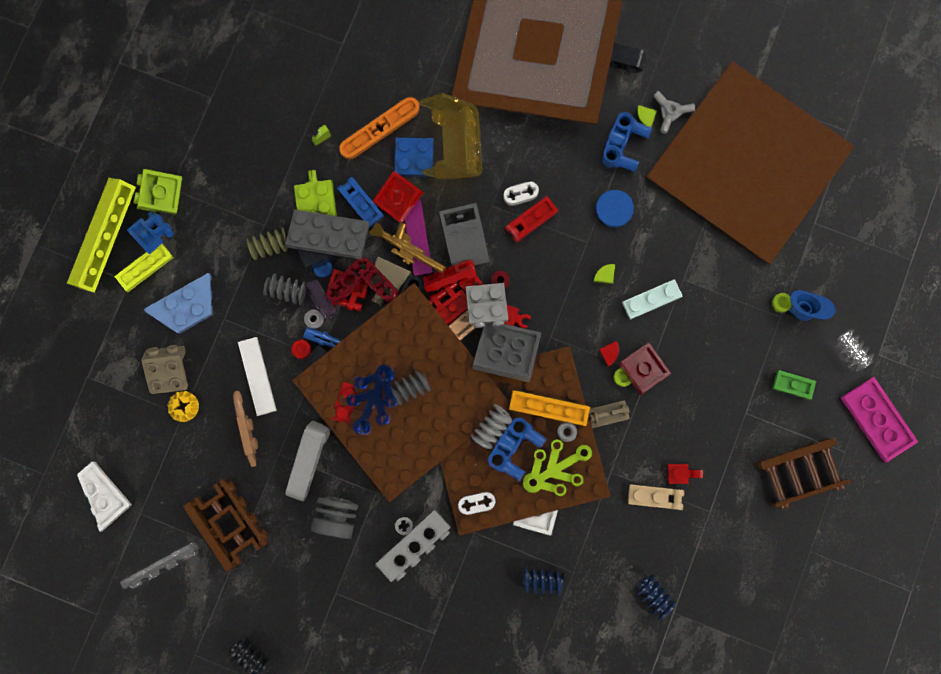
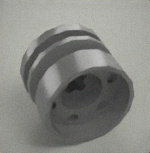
(334, 517)

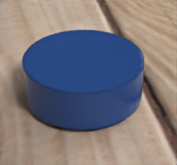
(324, 271)

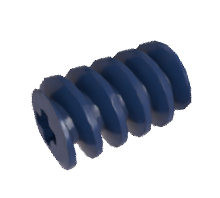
(542, 581)
(655, 596)

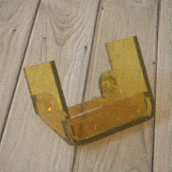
(460, 137)

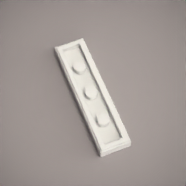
(257, 376)

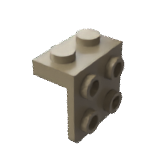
(165, 369)

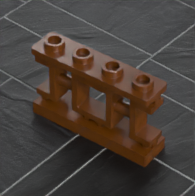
(213, 533)

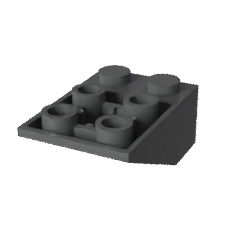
(464, 234)

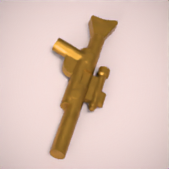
(408, 250)

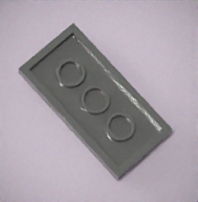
(327, 234)

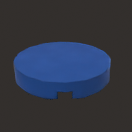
(614, 208)

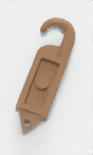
(245, 426)

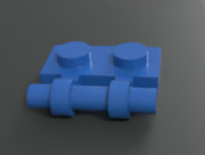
(144, 234)

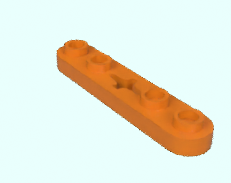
(394, 117)

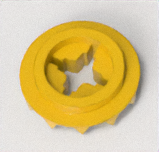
(190, 410)

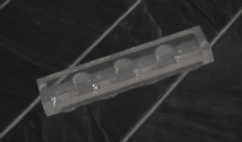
(153, 570)

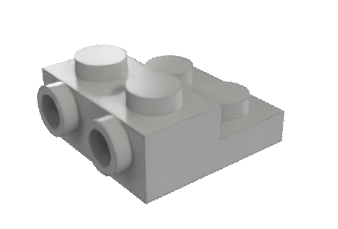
(486, 305)

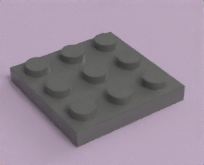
(507, 351)

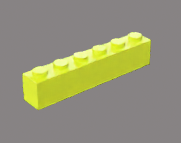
(101, 235)

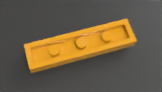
(549, 408)

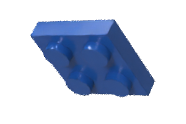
(413, 156)

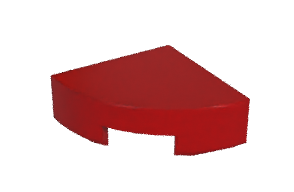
(610, 353)

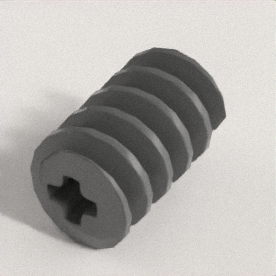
(285, 289)
(410, 387)

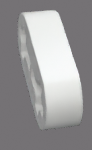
(519, 189)
(475, 498)

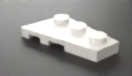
(104, 497)

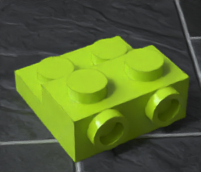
(158, 191)

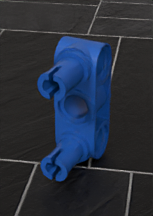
(618, 139)
(509, 443)

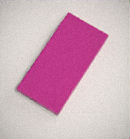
(879, 419)

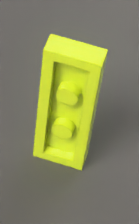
(143, 267)

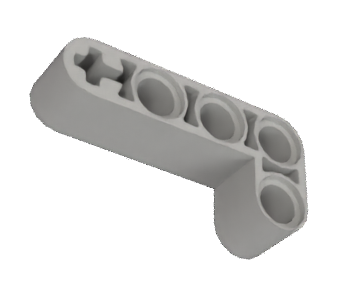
(307, 459)

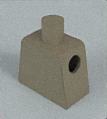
(394, 273)

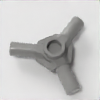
(671, 110)

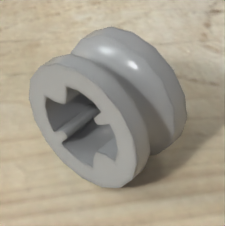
(399, 521)

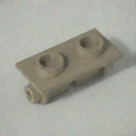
(609, 414)

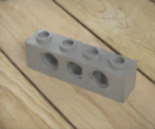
(388, 564)

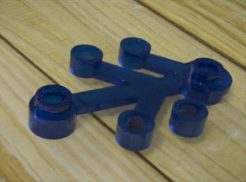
(374, 398)

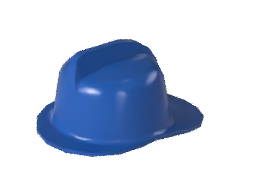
(809, 306)

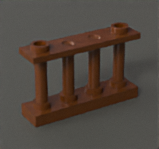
(806, 453)

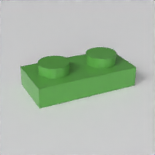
(794, 385)

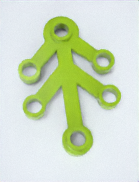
(554, 470)

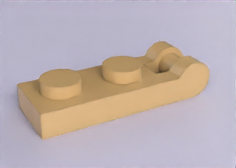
(654, 497)

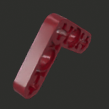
(366, 275)

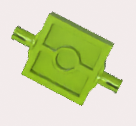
(316, 196)

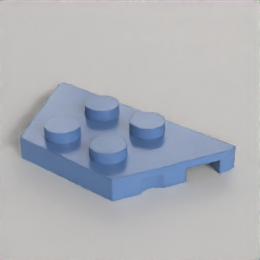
(185, 306)

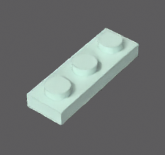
(652, 299)

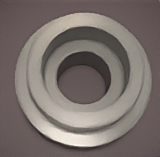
(317, 323)
(573, 432)

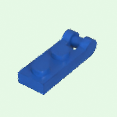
(360, 202)

